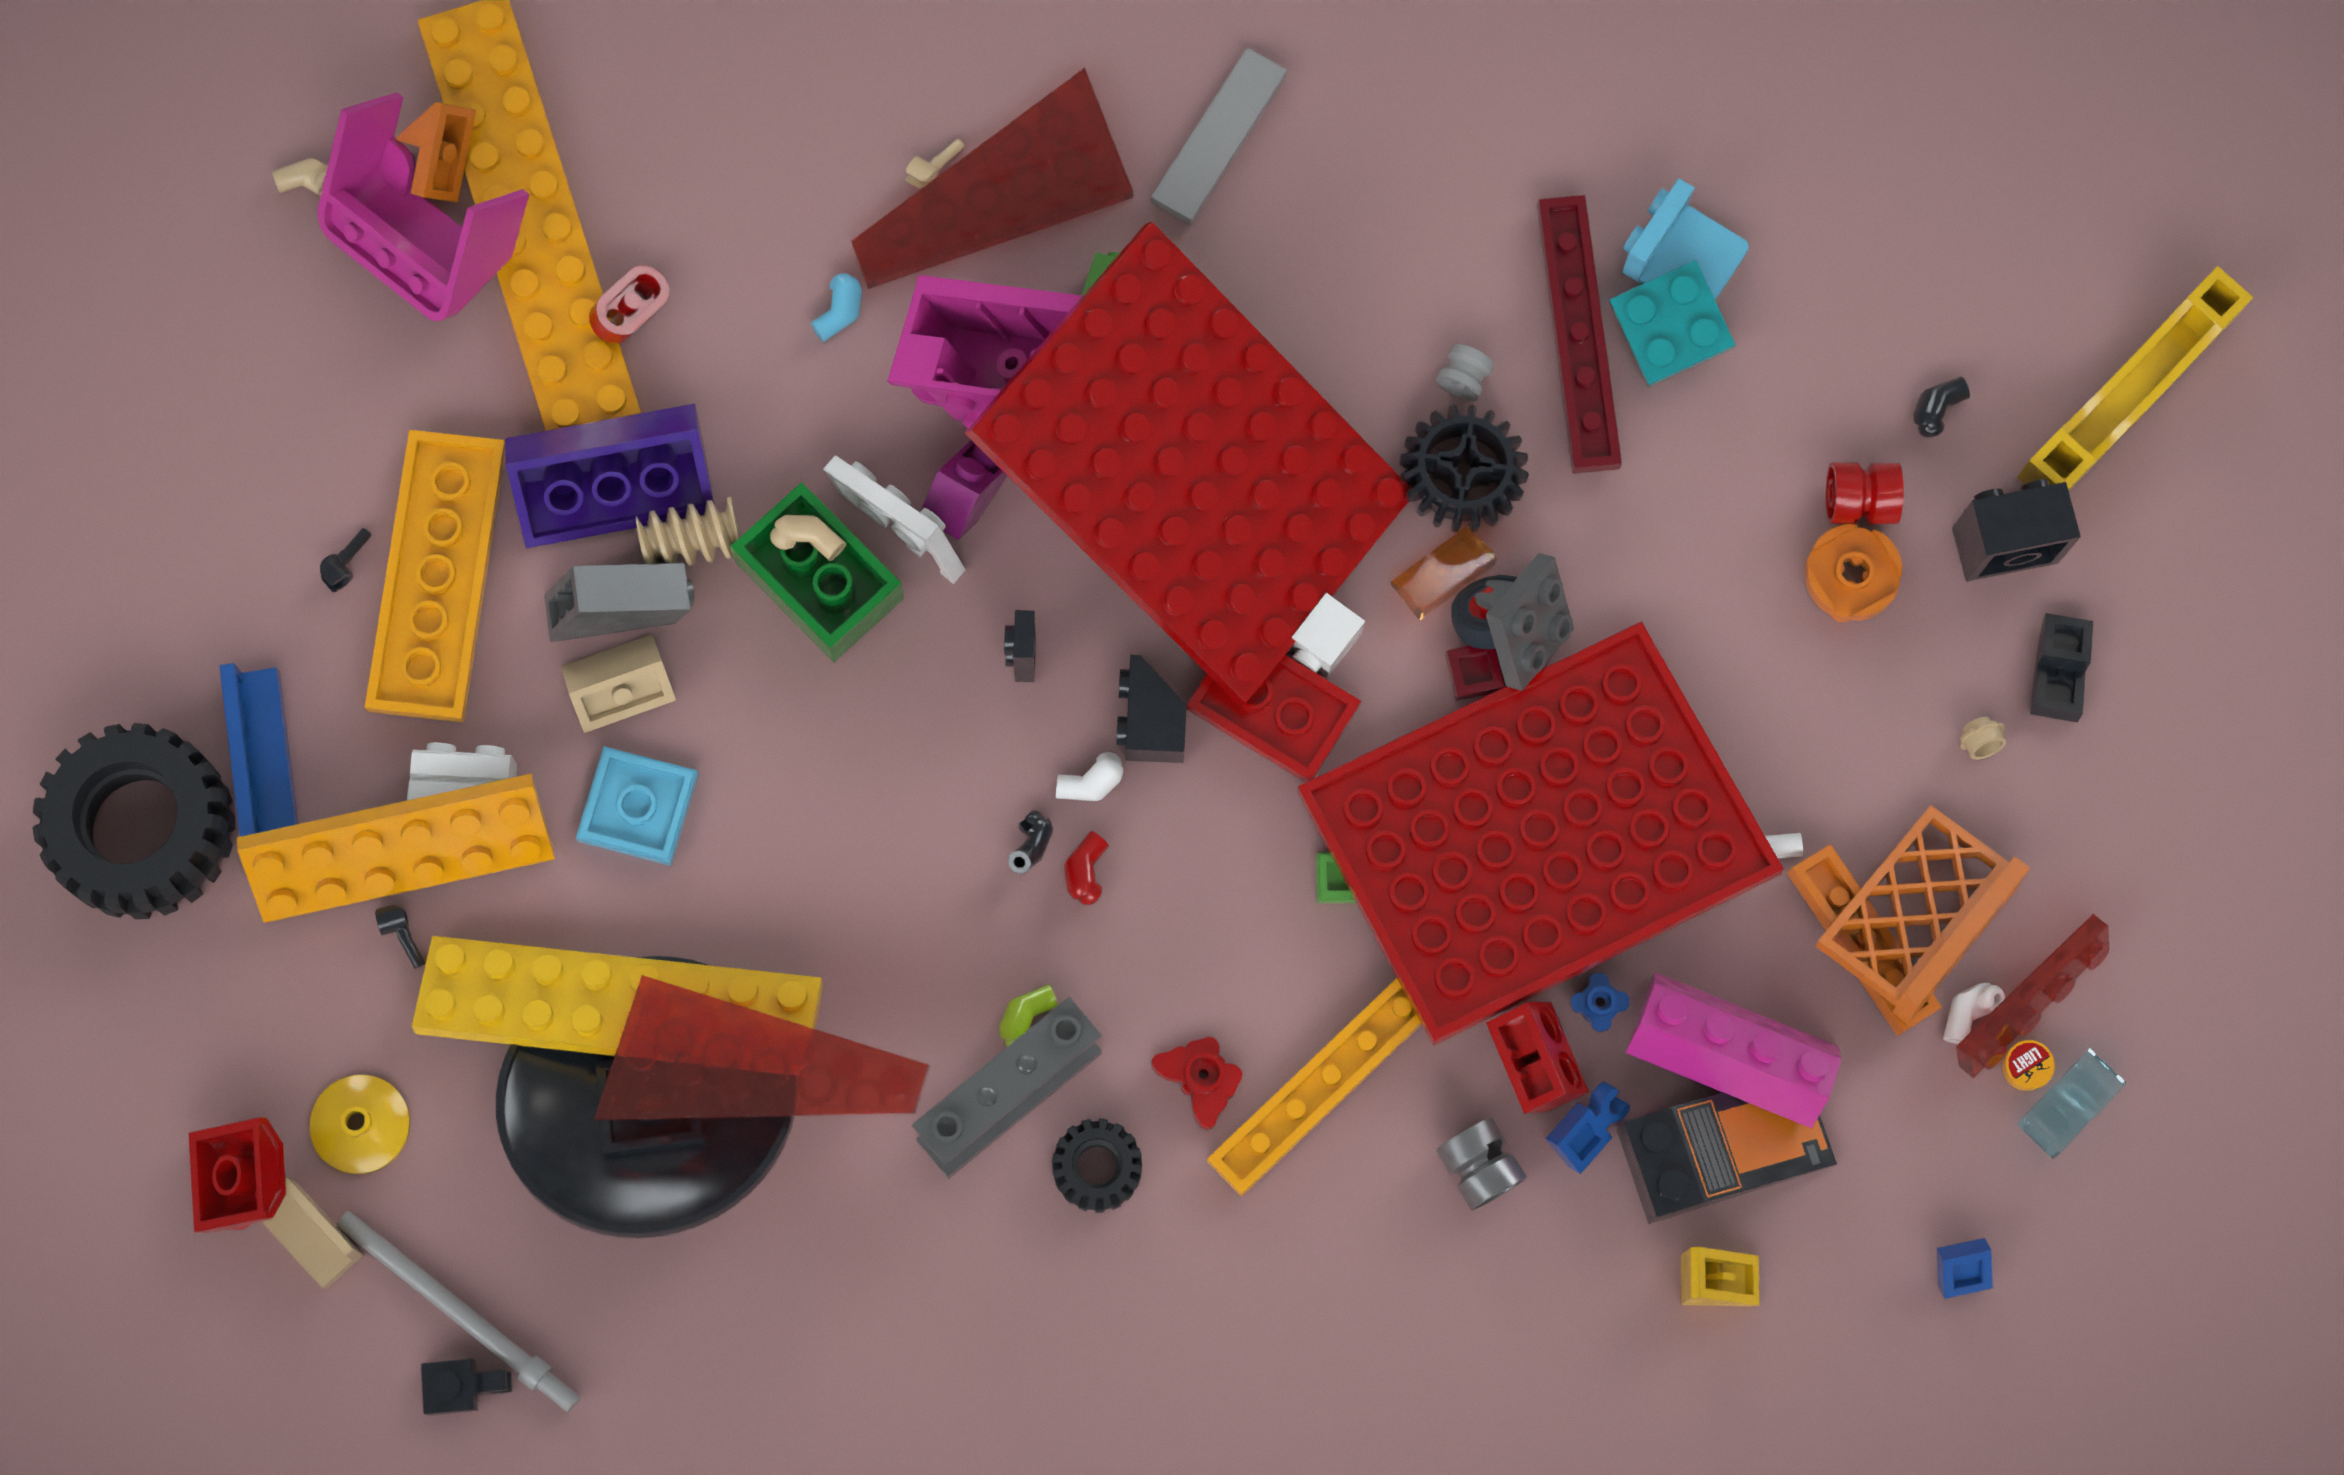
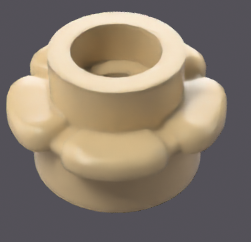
(1983, 738)

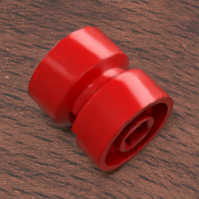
(1866, 493)

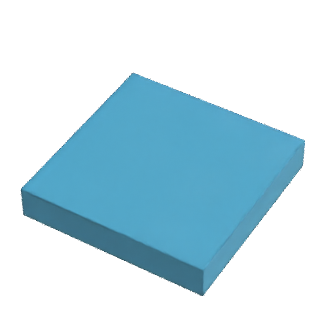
(637, 806)

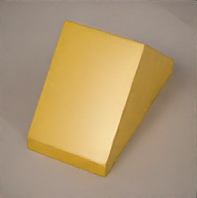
(1719, 1278)

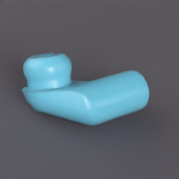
(844, 307)

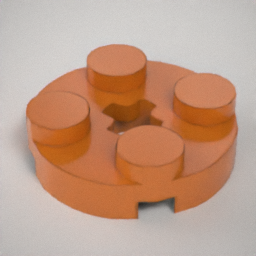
(1861, 547)

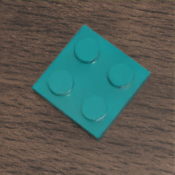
(1672, 323)

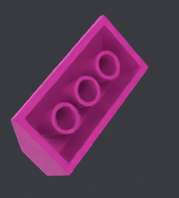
(1735, 1050)

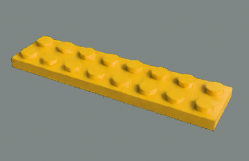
(576, 996)

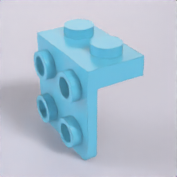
(1680, 236)

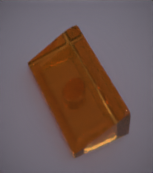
(1444, 572)

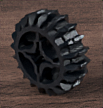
(1481, 469)

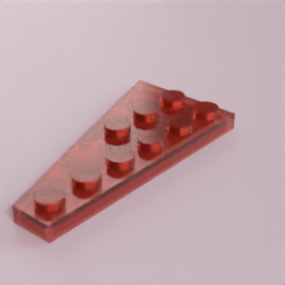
(1024, 178)
(722, 1060)

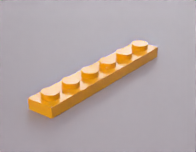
(1316, 1090)

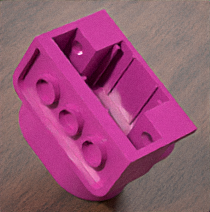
(970, 340)

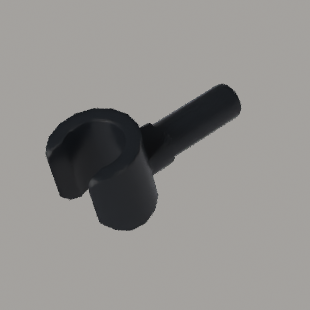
(333, 567)
(394, 919)

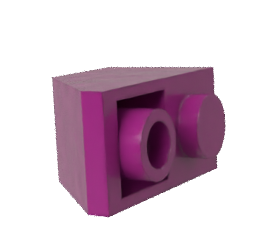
(964, 489)

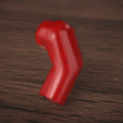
(1080, 869)

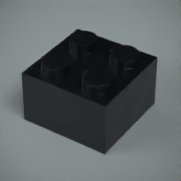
(2015, 530)

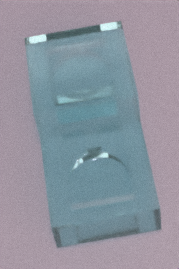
(2071, 1103)

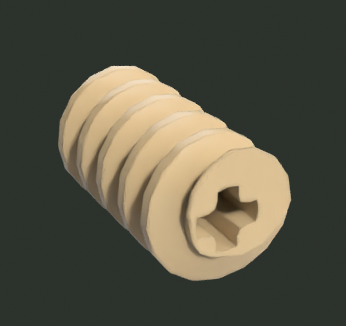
(689, 534)

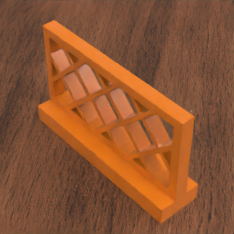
(1947, 946)

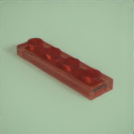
(2023, 1007)

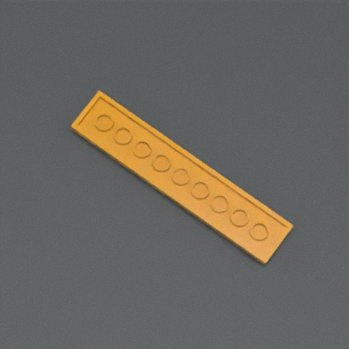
(551, 272)

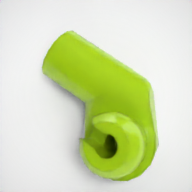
(1022, 1010)

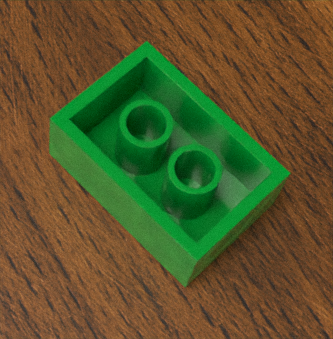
(824, 598)

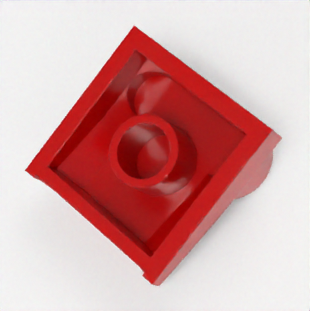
(236, 1175)

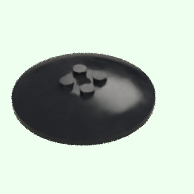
(623, 1173)

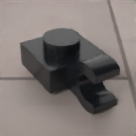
(455, 1386)

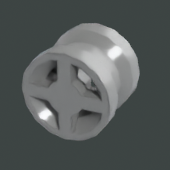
(1465, 372)

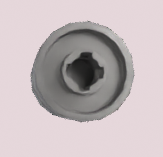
(1481, 1164)

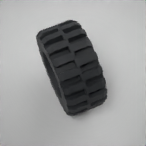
(88, 780)

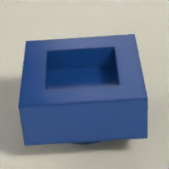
(1964, 1268)

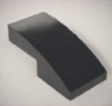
(2061, 667)

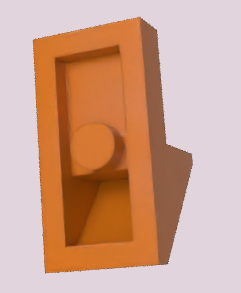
(444, 142)

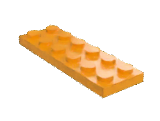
(436, 576)
(396, 848)

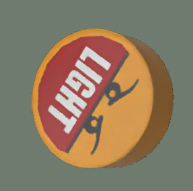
(2028, 1065)

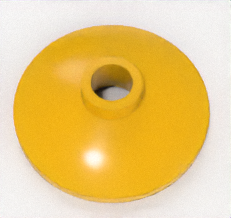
(379, 1138)

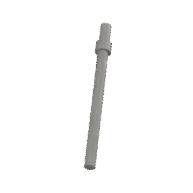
(532, 1371)

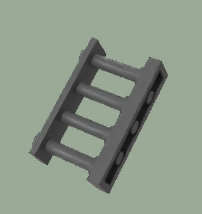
(1008, 1087)

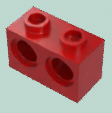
(1537, 1057)

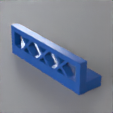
(258, 749)

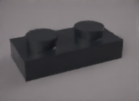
(1021, 645)

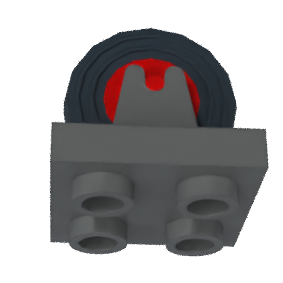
(1517, 616)

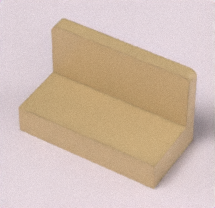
(618, 683)
(312, 1237)

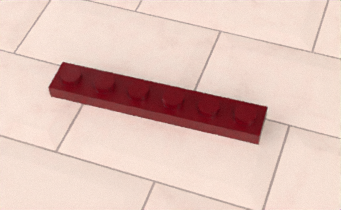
(1579, 334)

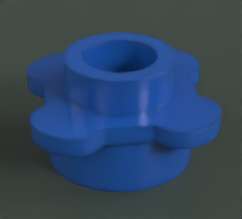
(1586, 1002)

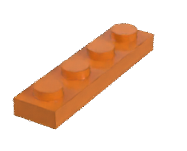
(1827, 891)

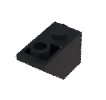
(1154, 716)

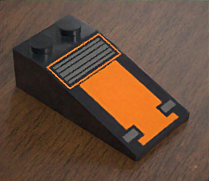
(1716, 1152)

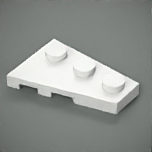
(919, 530)

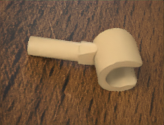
(922, 172)

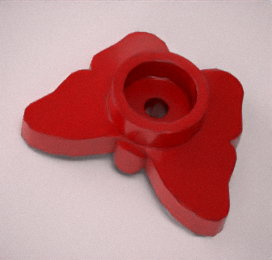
(1208, 1095)

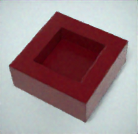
(1474, 671)

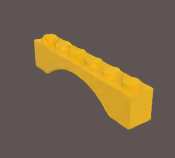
(2139, 382)

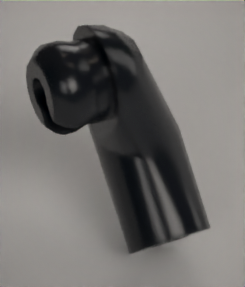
(1934, 402)
(1034, 847)

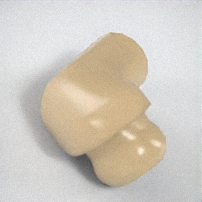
(305, 173)
(809, 529)

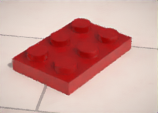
(1288, 719)

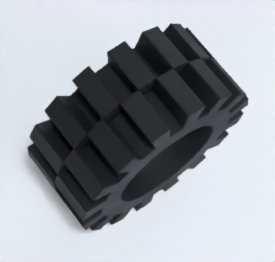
(1102, 1135)

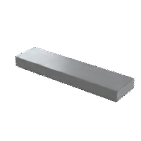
(1218, 136)

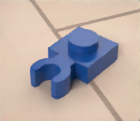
(1583, 1129)

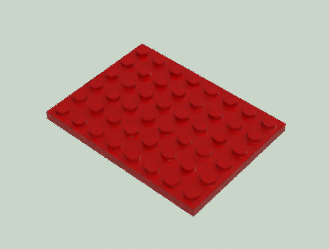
(1191, 462)
(1538, 832)

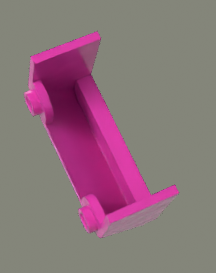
(403, 235)

